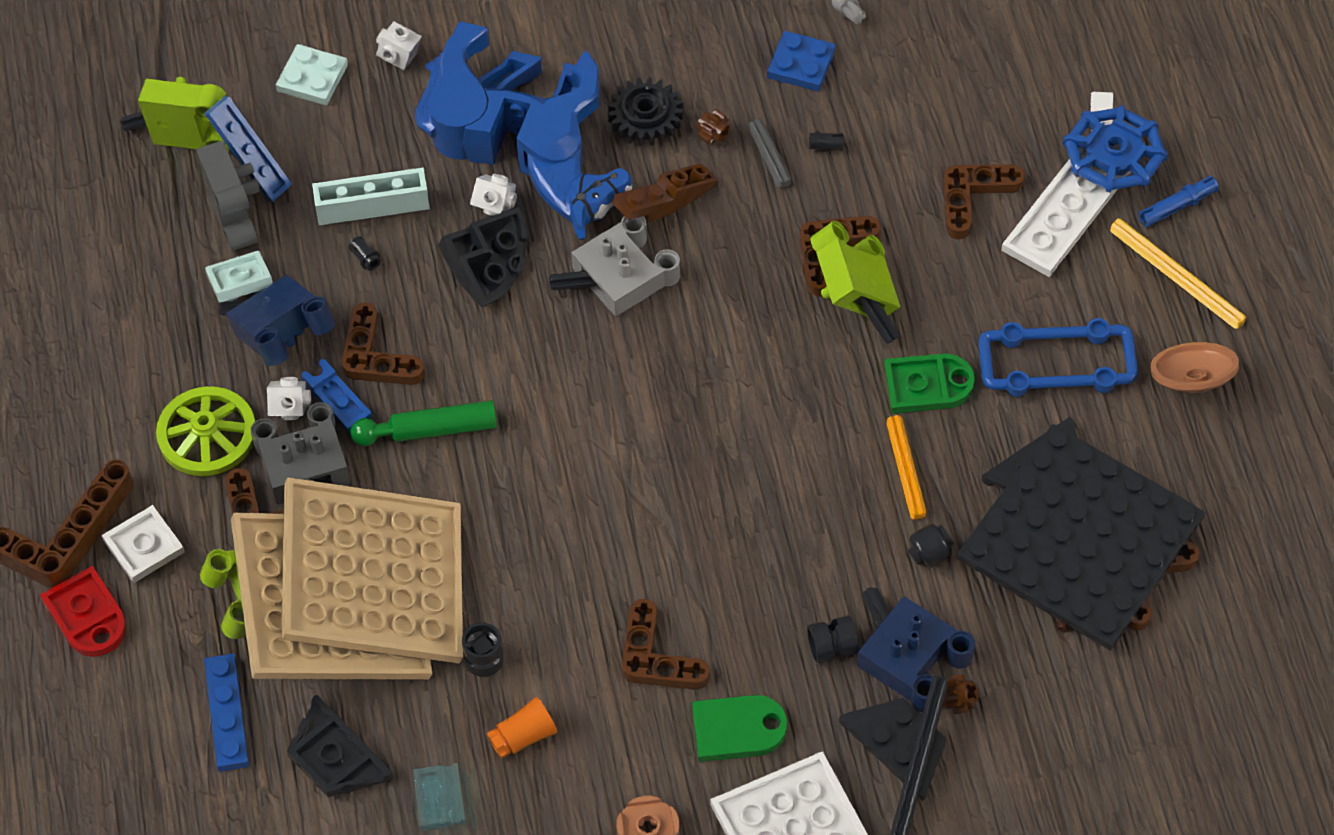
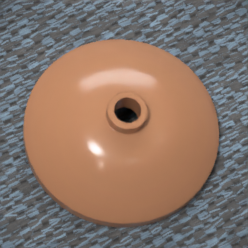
(1194, 367)

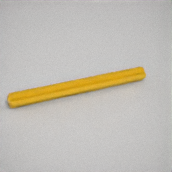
(1178, 273)

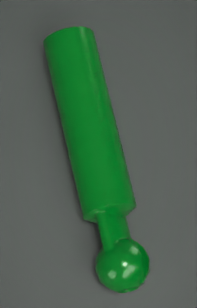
(427, 423)

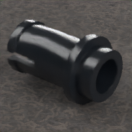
(826, 141)
(368, 258)

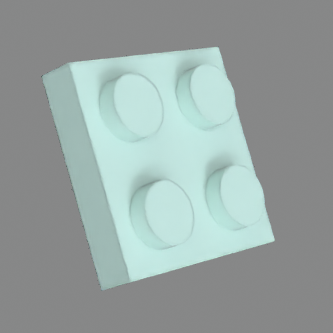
(311, 74)
(238, 276)

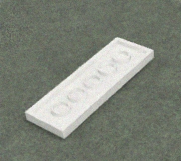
(1058, 219)

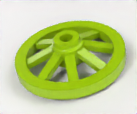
(205, 433)

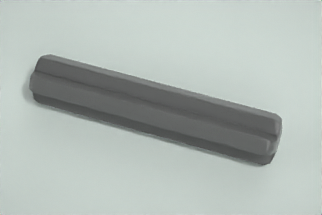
(769, 153)

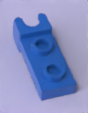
(333, 391)

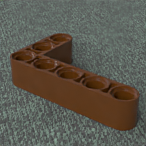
(71, 530)

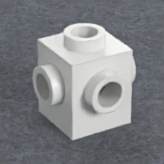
(398, 45)
(494, 194)
(278, 398)

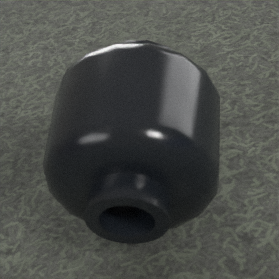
(930, 545)

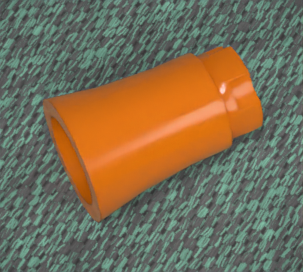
(522, 729)

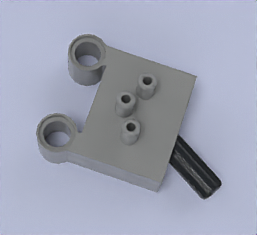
(618, 268)

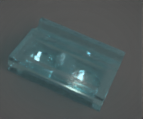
(439, 796)

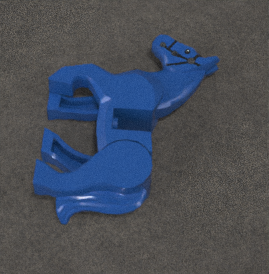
(473, 115)

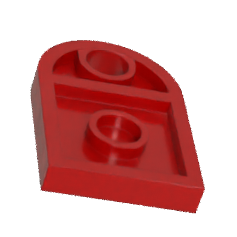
(83, 611)

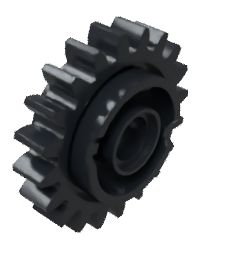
(661, 115)

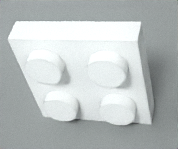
(143, 544)

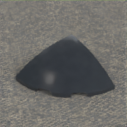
(487, 255)

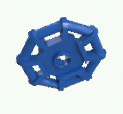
(1115, 161)

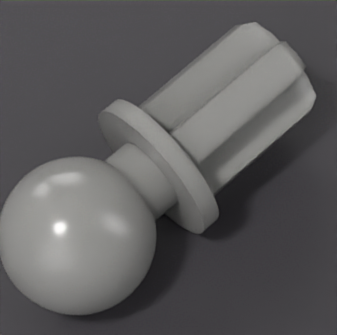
(849, 9)

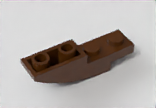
(666, 196)

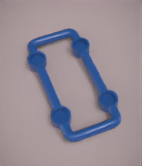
(1019, 382)

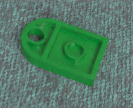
(927, 382)
(735, 727)

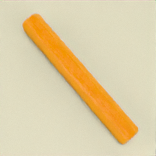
(906, 467)

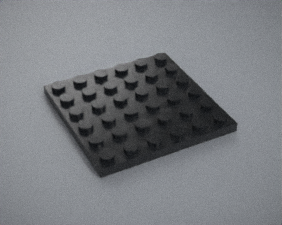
(1081, 536)

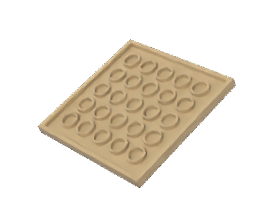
(372, 571)
(260, 573)

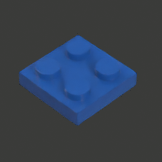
(801, 61)

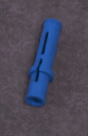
(1186, 197)

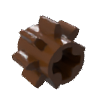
(713, 127)
(960, 694)

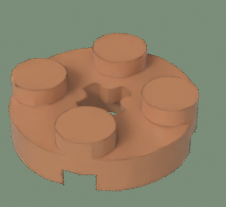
(648, 809)

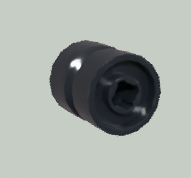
(832, 639)
(482, 649)

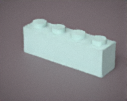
(370, 196)

